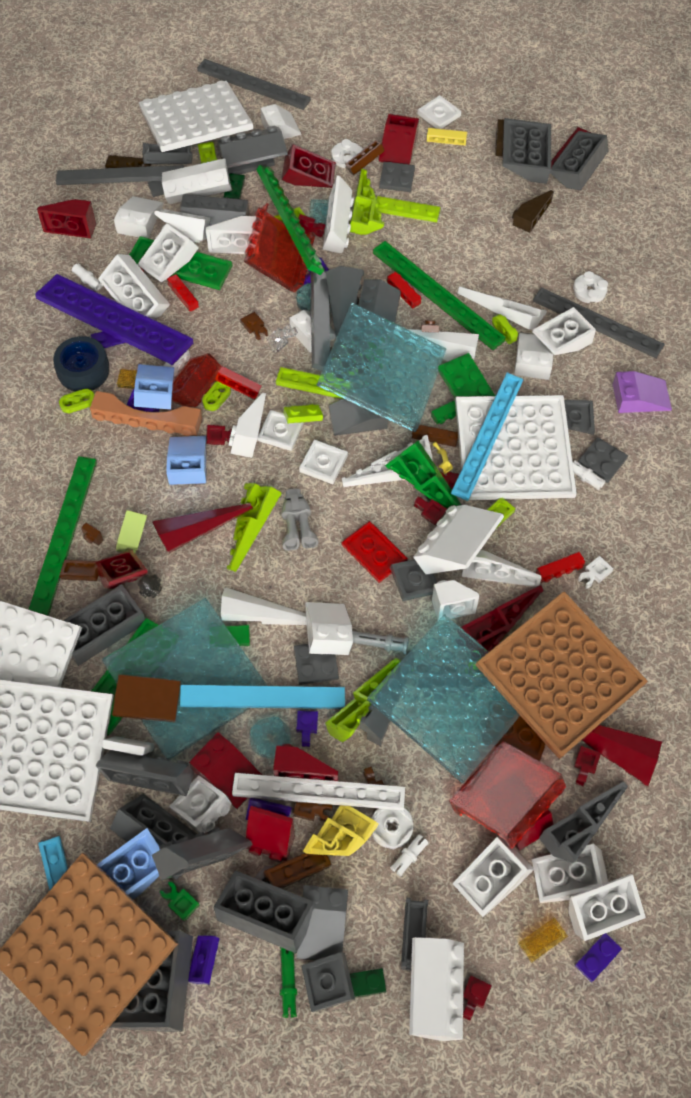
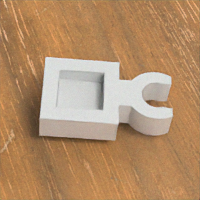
(596, 570)

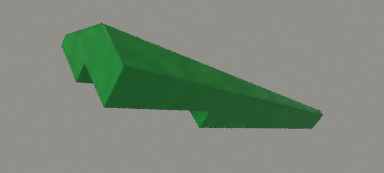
(419, 470)

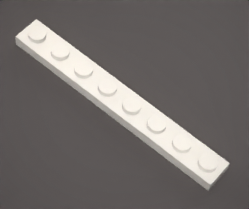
(319, 791)

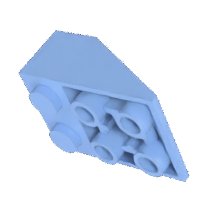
(153, 386)
(186, 460)

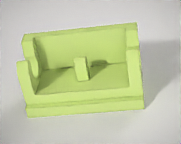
(131, 531)

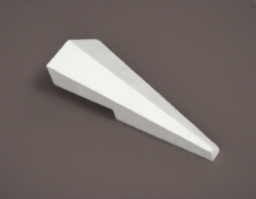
(519, 313)
(456, 343)
(378, 471)
(244, 607)

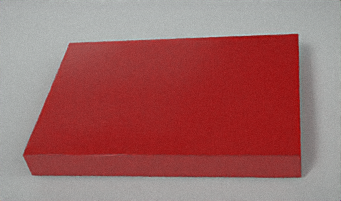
(373, 551)

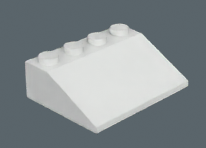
(456, 539)

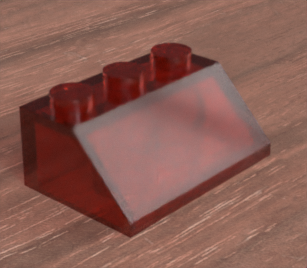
(195, 380)

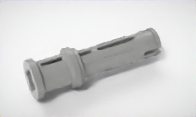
(388, 642)

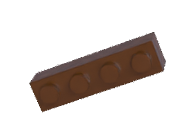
(364, 157)
(437, 435)

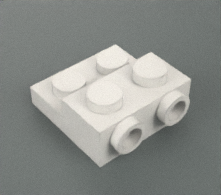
(201, 805)

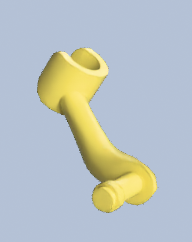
(446, 465)

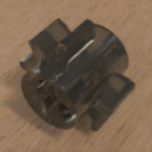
(149, 586)

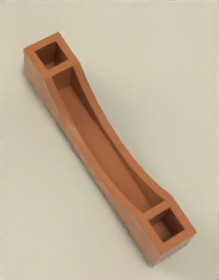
(181, 420)

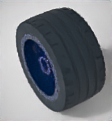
(81, 363)

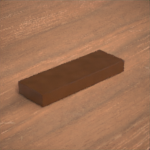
(296, 869)

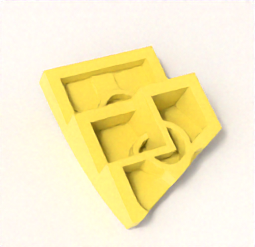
(342, 833)

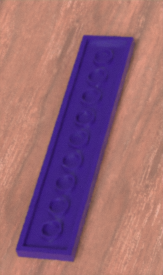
(114, 319)

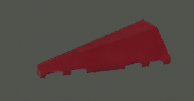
(184, 529)
(495, 624)
(629, 751)

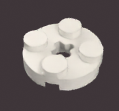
(342, 148)
(590, 279)
(397, 838)

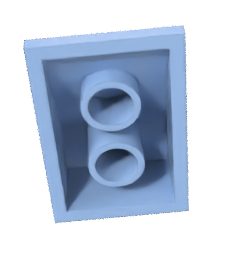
(133, 864)

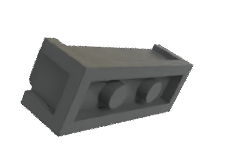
(153, 155)
(414, 926)

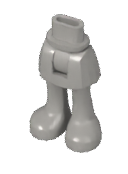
(297, 509)

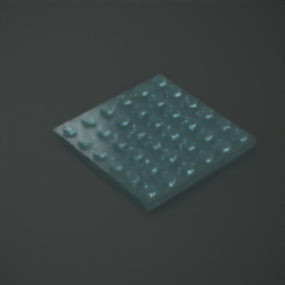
(382, 367)
(192, 650)
(446, 699)

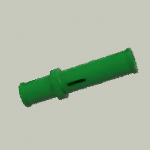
(288, 989)

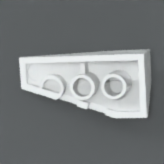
(493, 568)

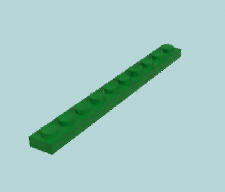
(290, 220)
(439, 295)
(63, 536)

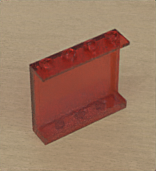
(274, 251)
(508, 793)

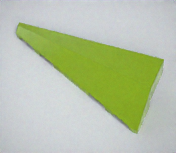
(365, 213)
(249, 524)
(347, 720)

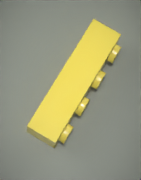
(446, 136)

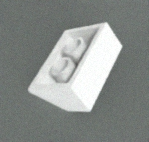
(605, 908)

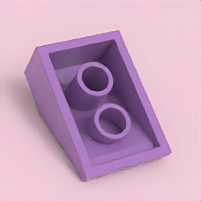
(640, 393)

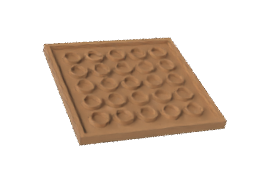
(561, 674)
(84, 953)

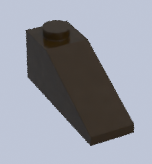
(531, 211)

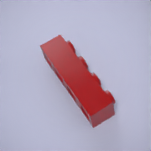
(182, 293)
(407, 293)
(238, 382)
(560, 567)

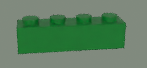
(444, 412)

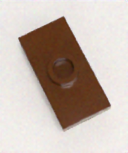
(79, 570)

